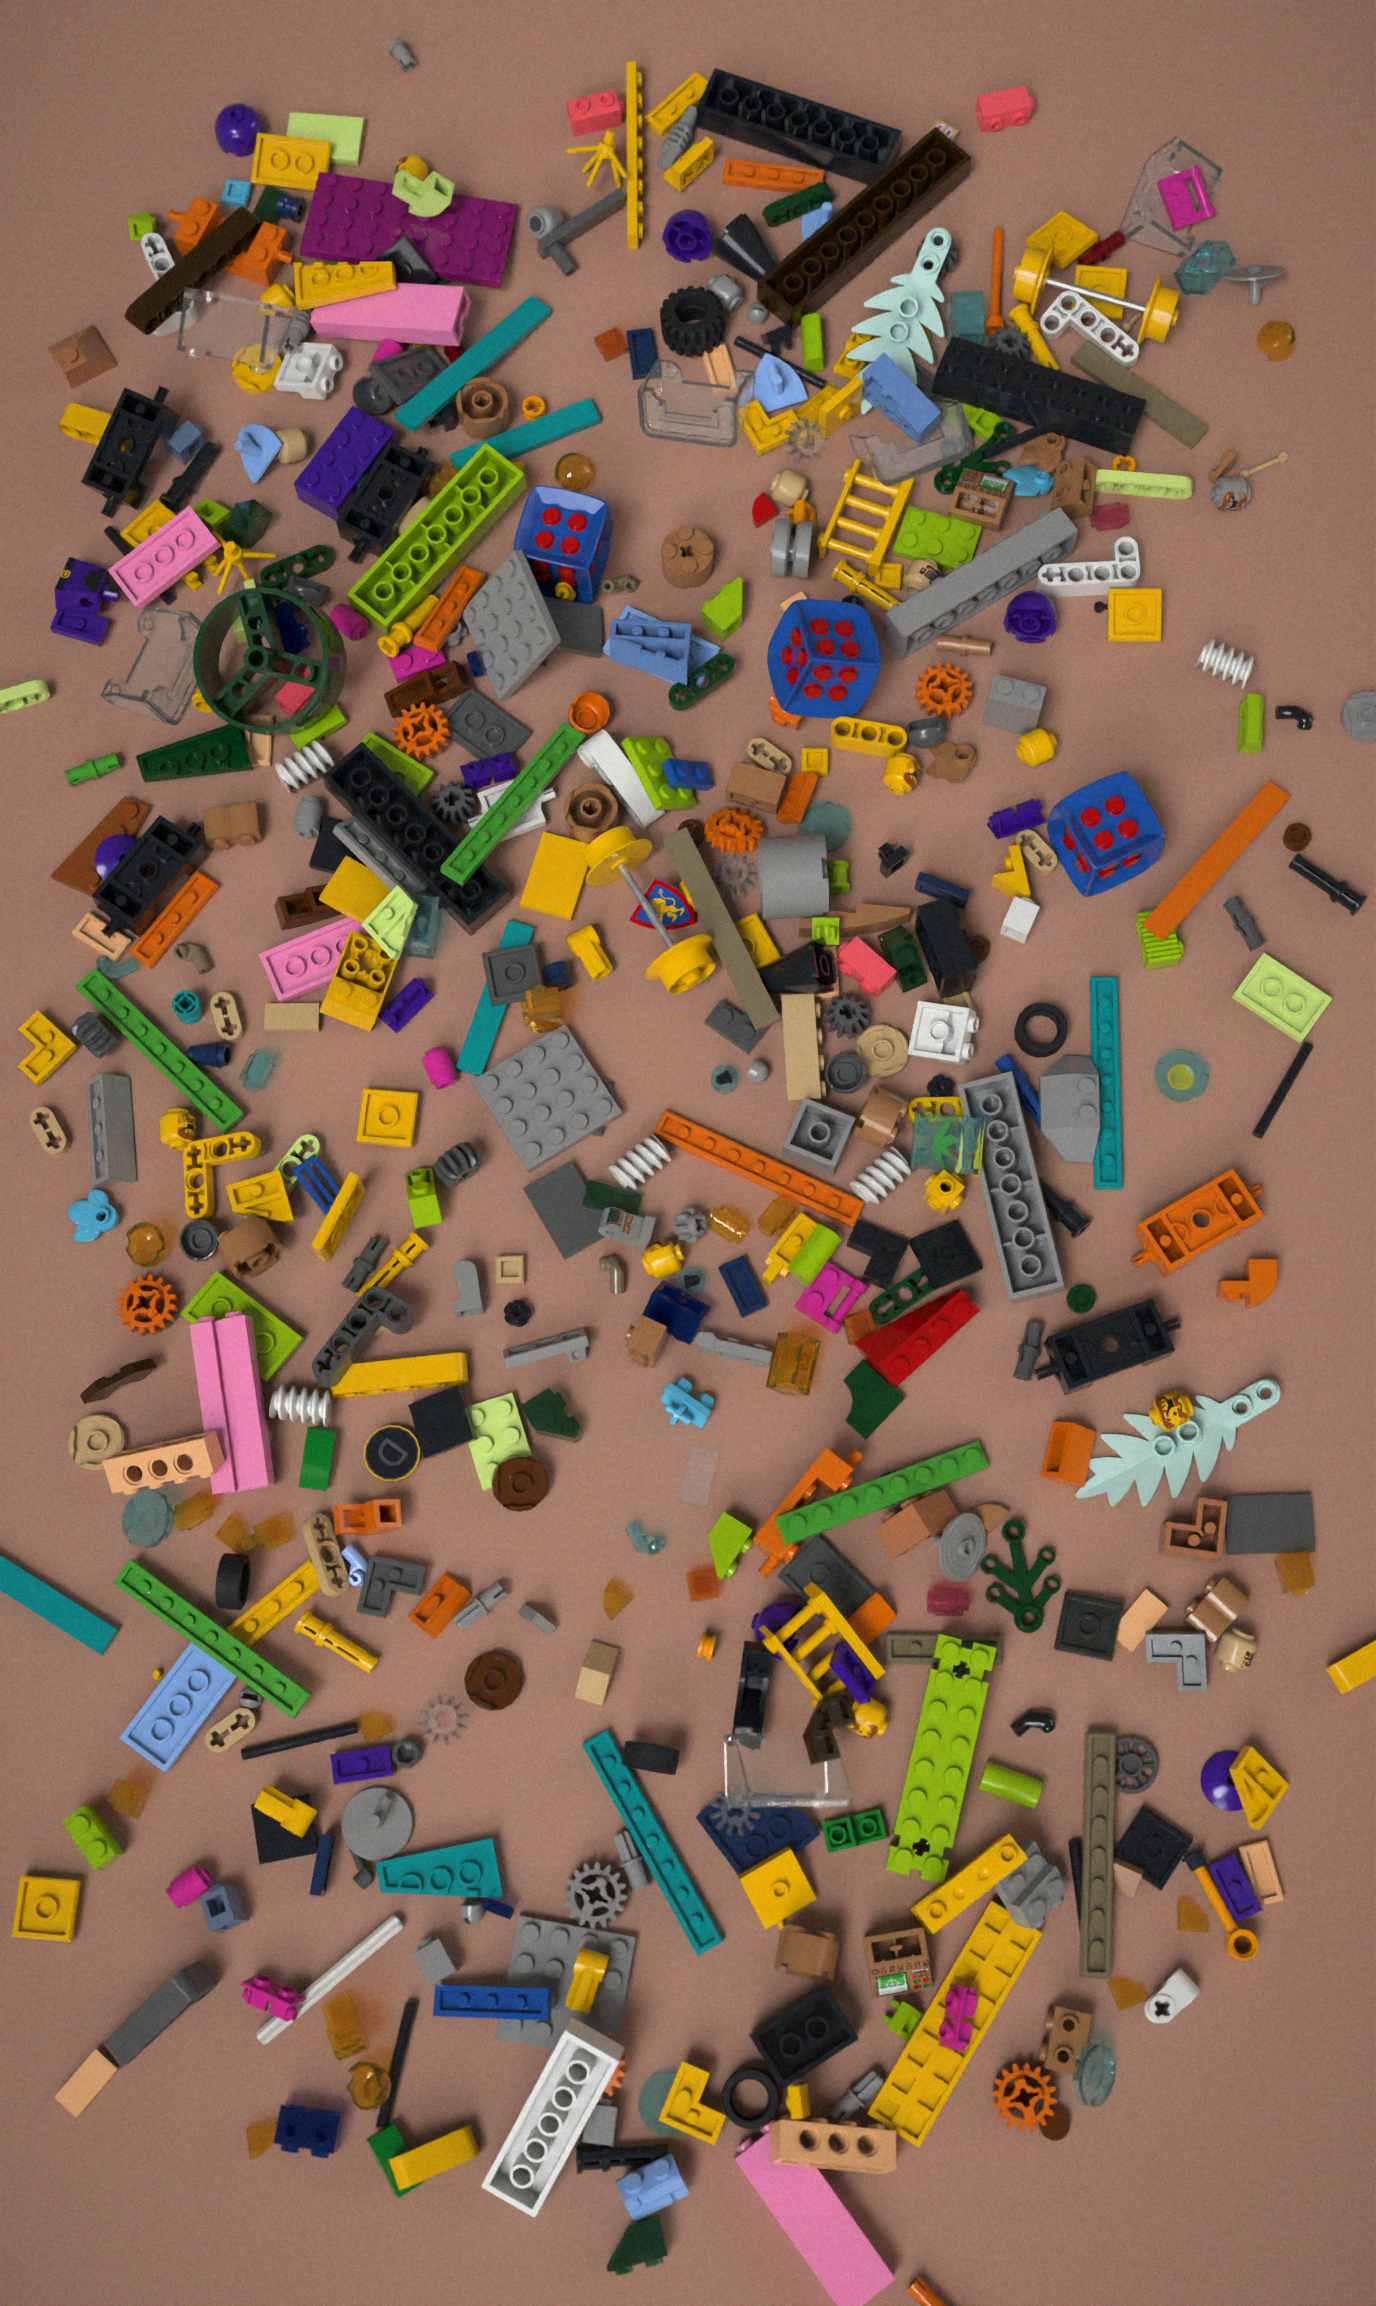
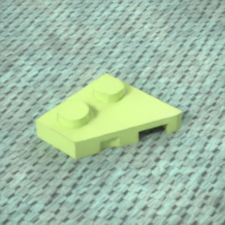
(392, 921)

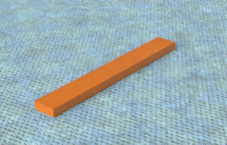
(1215, 861)
(759, 1169)

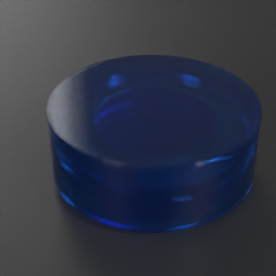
(475, 664)
(499, 1908)

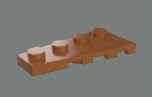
(79, 868)

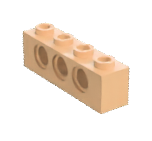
(202, 1448)
(788, 2150)

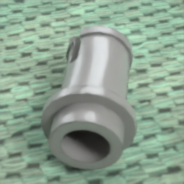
(398, 49)

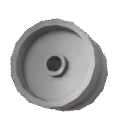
(791, 548)

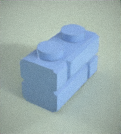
(652, 2187)

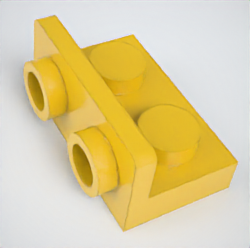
(690, 164)

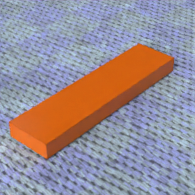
(770, 176)
(449, 609)
(174, 920)

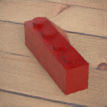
(913, 1338)

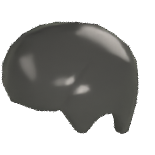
(371, 396)
(308, 589)
(926, 732)
(846, 1073)
(199, 1240)

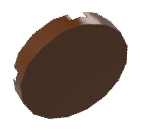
(520, 1482)
(493, 1681)

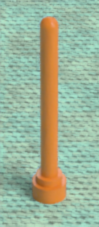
(995, 320)

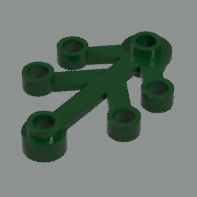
(973, 461)
(1020, 1581)

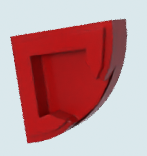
(763, 510)

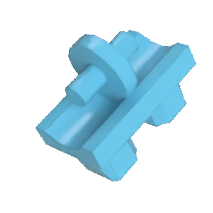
(684, 1407)

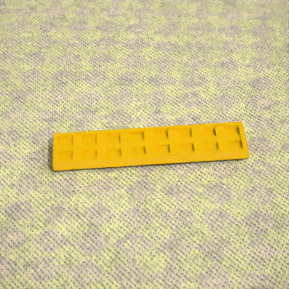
(929, 2072)

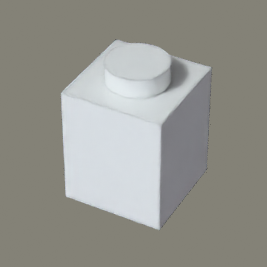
(1020, 919)

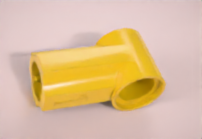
(588, 948)
(292, 1813)
(587, 1972)

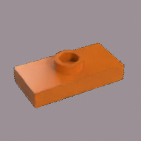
(797, 798)

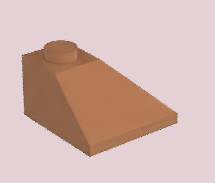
(81, 357)

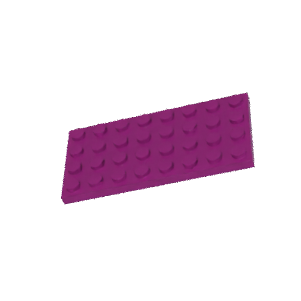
(362, 218)

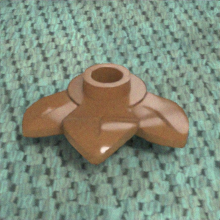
(1043, 451)
(951, 761)

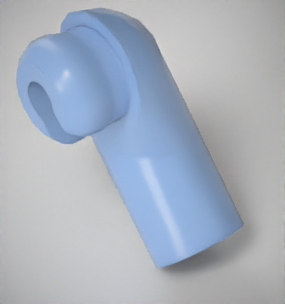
(358, 1565)

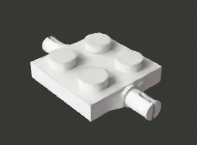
(530, 820)

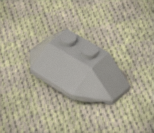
(1071, 1108)

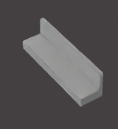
(111, 1129)

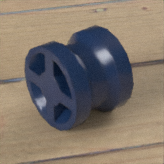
(291, 207)
(558, 975)

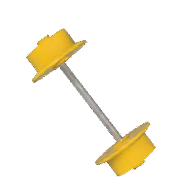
(1033, 277)
(614, 857)

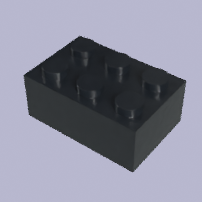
(945, 947)
(803, 2036)

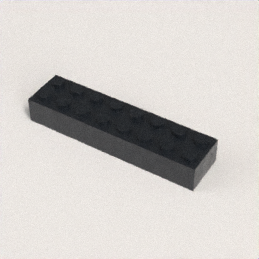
(797, 127)
(1038, 396)
(413, 836)

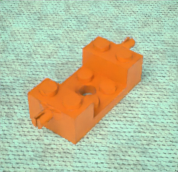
(257, 263)
(1174, 1240)
(826, 1473)

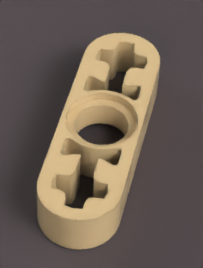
(320, 1565)

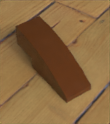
(428, 688)
(303, 908)

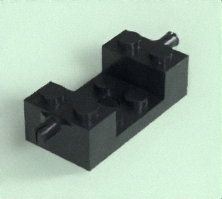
(117, 472)
(372, 521)
(131, 897)
(1079, 1355)

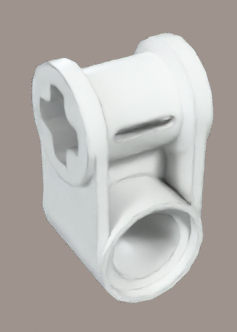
(1175, 1993)

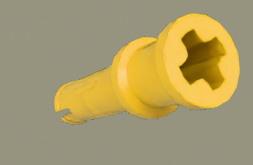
(1026, 323)
(858, 583)
(402, 632)
(399, 1254)
(325, 1635)

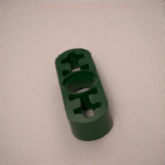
(786, 209)
(301, 557)
(703, 671)
(882, 1300)

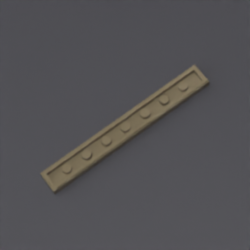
(721, 929)
(1097, 1855)

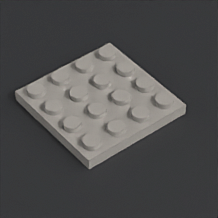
(511, 625)
(546, 1098)
(545, 1958)

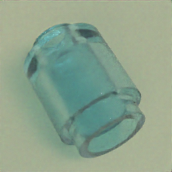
(257, 1071)

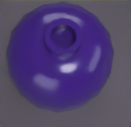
(237, 129)
(688, 235)
(1031, 617)
(774, 1617)

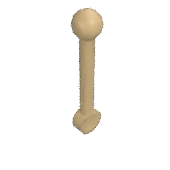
(1126, 326)
(1282, 458)

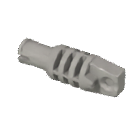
(677, 138)
(297, 330)

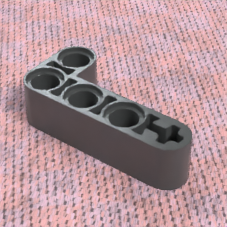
(359, 1338)
(160, 2012)

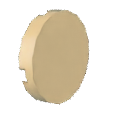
(882, 1051)
(95, 1440)

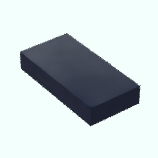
(641, 352)
(941, 889)
(742, 1287)
(322, 1865)

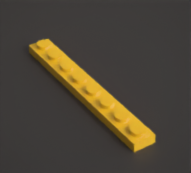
(634, 164)

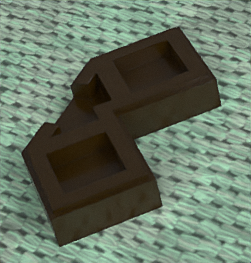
(129, 1373)
(819, 1736)

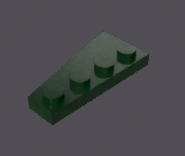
(200, 755)

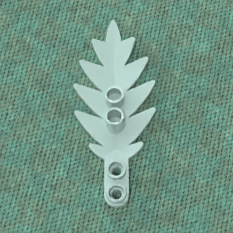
(908, 307)
(1173, 1450)

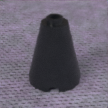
(744, 248)
(801, 971)

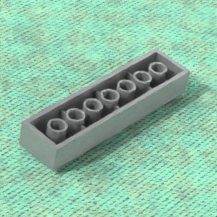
(978, 583)
(1013, 1190)

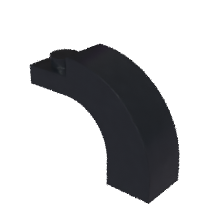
(752, 1687)

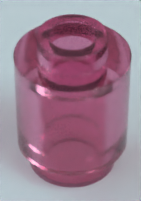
(1109, 516)
(947, 1601)

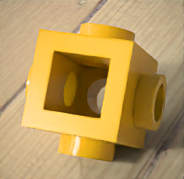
(941, 1200)

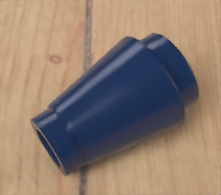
(211, 1054)

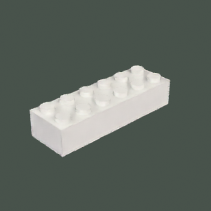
(553, 2117)

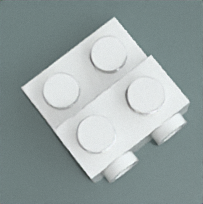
(309, 370)
(943, 1033)

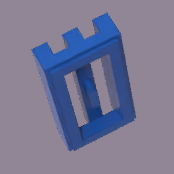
(305, 1165)

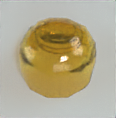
(1276, 340)
(573, 472)
(146, 1244)
(369, 2085)

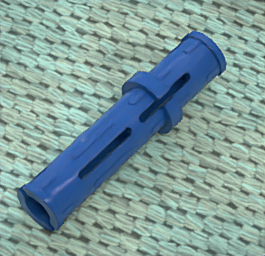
(1026, 1093)

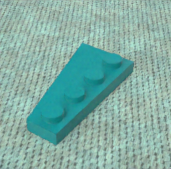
(449, 1871)

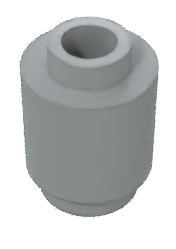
(308, 817)

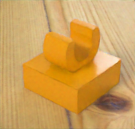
(802, 511)

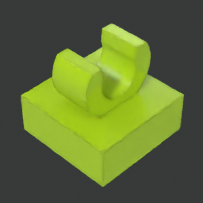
(141, 225)
(826, 929)
(904, 2020)

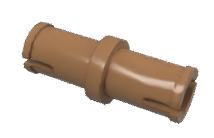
(964, 645)

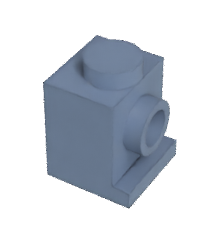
(185, 442)
(223, 1908)

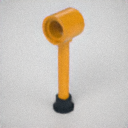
(1197, 1864)

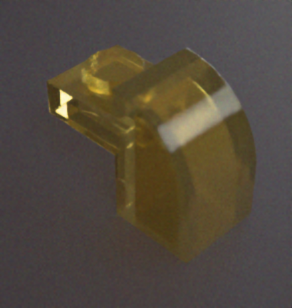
(344, 2028)

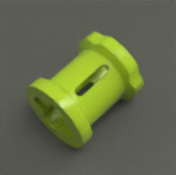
(838, 876)

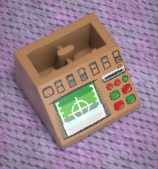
(981, 499)
(897, 1962)

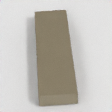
(918, 1648)

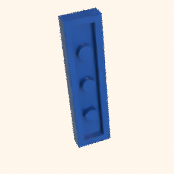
(492, 2002)

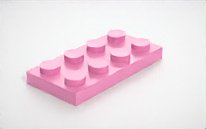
(164, 558)
(307, 960)

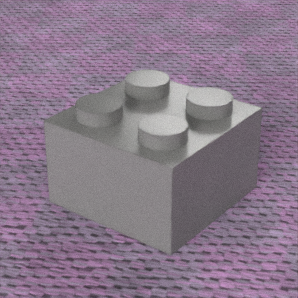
(818, 1136)

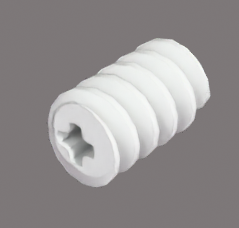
(1226, 663)
(303, 765)
(639, 1163)
(880, 1176)
(300, 1405)

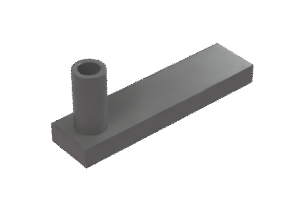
(553, 243)

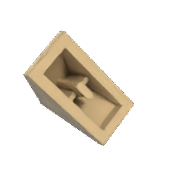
(596, 1673)

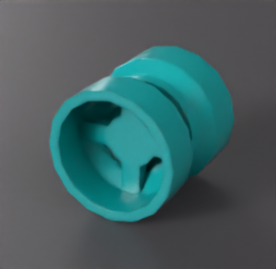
(190, 1012)

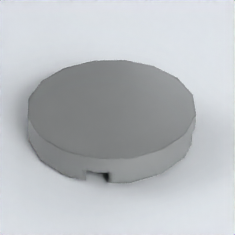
(1359, 717)

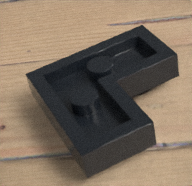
(883, 1248)

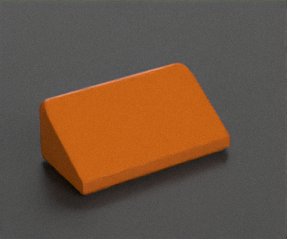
(440, 1606)
(871, 1618)

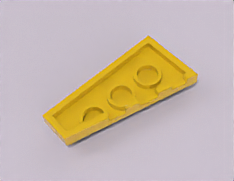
(329, 284)

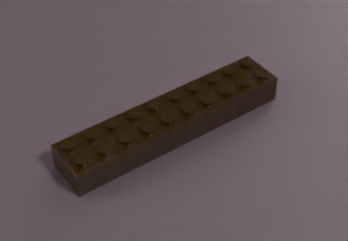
(863, 228)

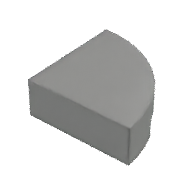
(536, 1619)

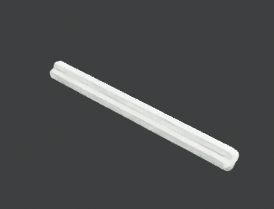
(334, 1975)

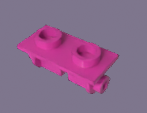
(261, 1991)
(953, 2031)

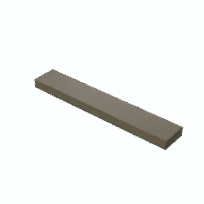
(1157, 408)

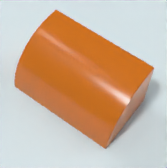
(1068, 1453)

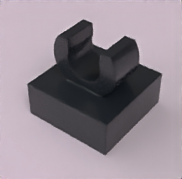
(776, 336)
(445, 417)
(891, 859)

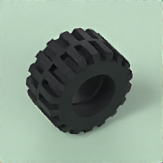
(687, 306)

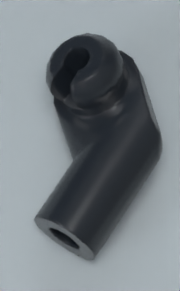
(1297, 713)
(1034, 1719)

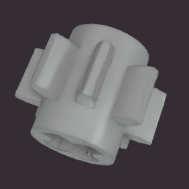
(689, 1225)

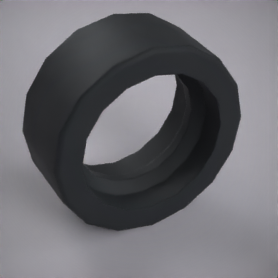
(1046, 1010)
(232, 1581)
(650, 1757)
(773, 2099)

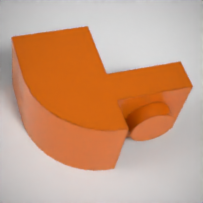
(1258, 1283)
(368, 1519)

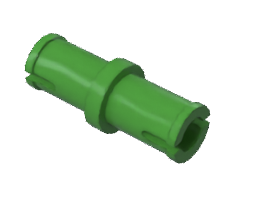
(92, 769)

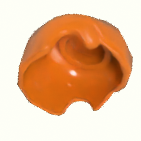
(589, 713)

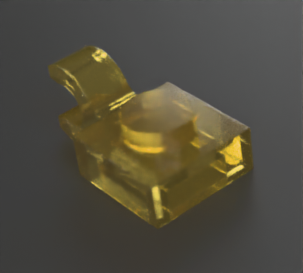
(268, 1534)

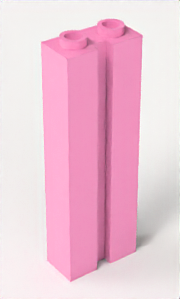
(403, 315)
(233, 1401)
(816, 2224)

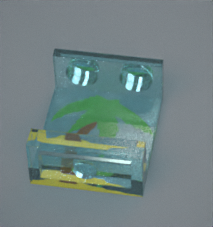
(947, 1143)

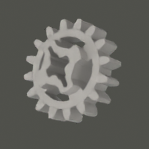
(601, 1882)

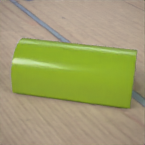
(812, 343)
(1250, 724)
(814, 1255)
(1010, 1785)

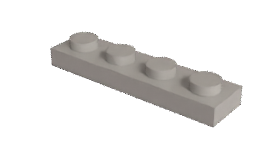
(377, 856)

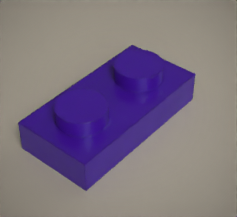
(80, 626)
(852, 1672)
(361, 1765)
(1235, 1888)

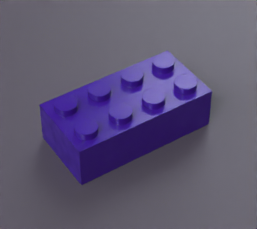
(342, 462)

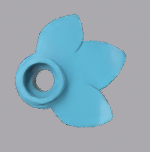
(1029, 480)
(89, 1216)

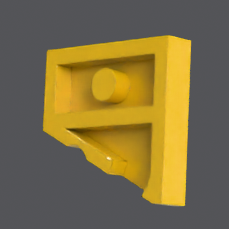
(261, 1196)
(1257, 1786)

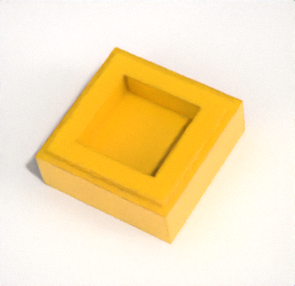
(889, 576)
(815, 761)

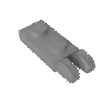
(731, 1349)

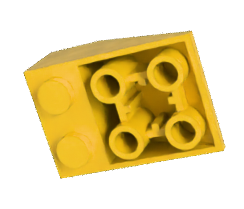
(359, 982)

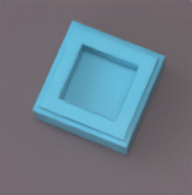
(236, 193)

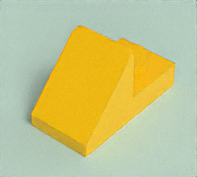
(1014, 880)

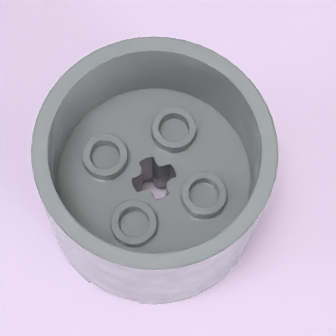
(793, 876)

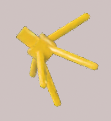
(604, 150)
(234, 557)

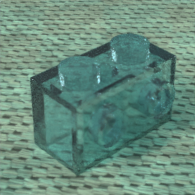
(1204, 267)
(966, 316)
(425, 927)

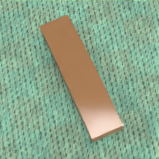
(865, 920)

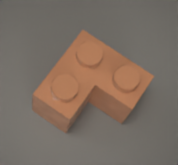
(916, 1522)
(1202, 1538)

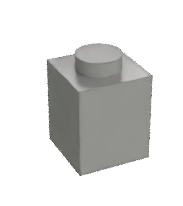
(434, 1960)
(601, 2123)

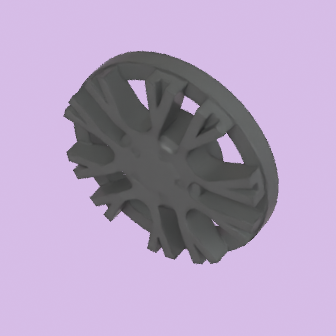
(1131, 1765)

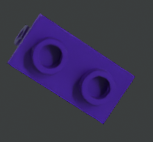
(477, 772)
(1007, 823)
(406, 1005)

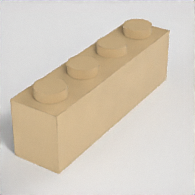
(801, 1049)

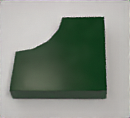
(871, 1399)

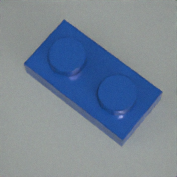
(687, 774)

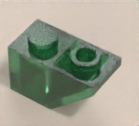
(246, 524)
(902, 954)
(548, 1417)
(640, 2243)

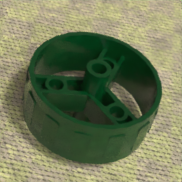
(272, 662)

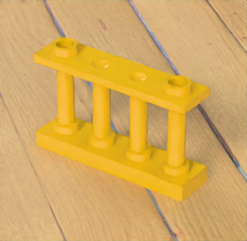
(882, 536)
(833, 1624)
(968, 1884)

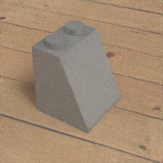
(1013, 705)

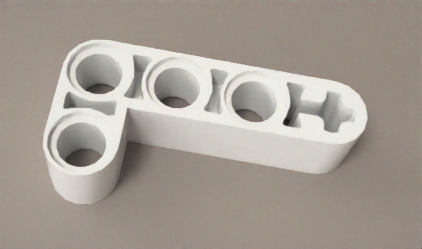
(158, 262)
(1093, 333)
(1088, 571)
(620, 776)

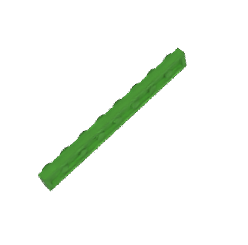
(512, 804)
(160, 1051)
(880, 1493)
(213, 1638)

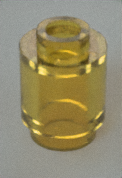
(776, 1217)
(728, 1224)
(193, 1511)

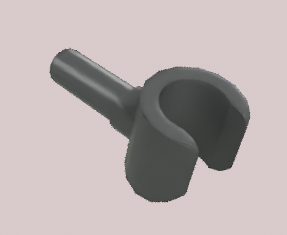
(364, 1877)

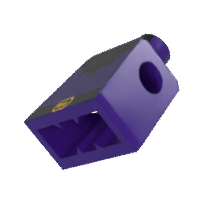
(84, 587)

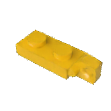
(788, 1247)

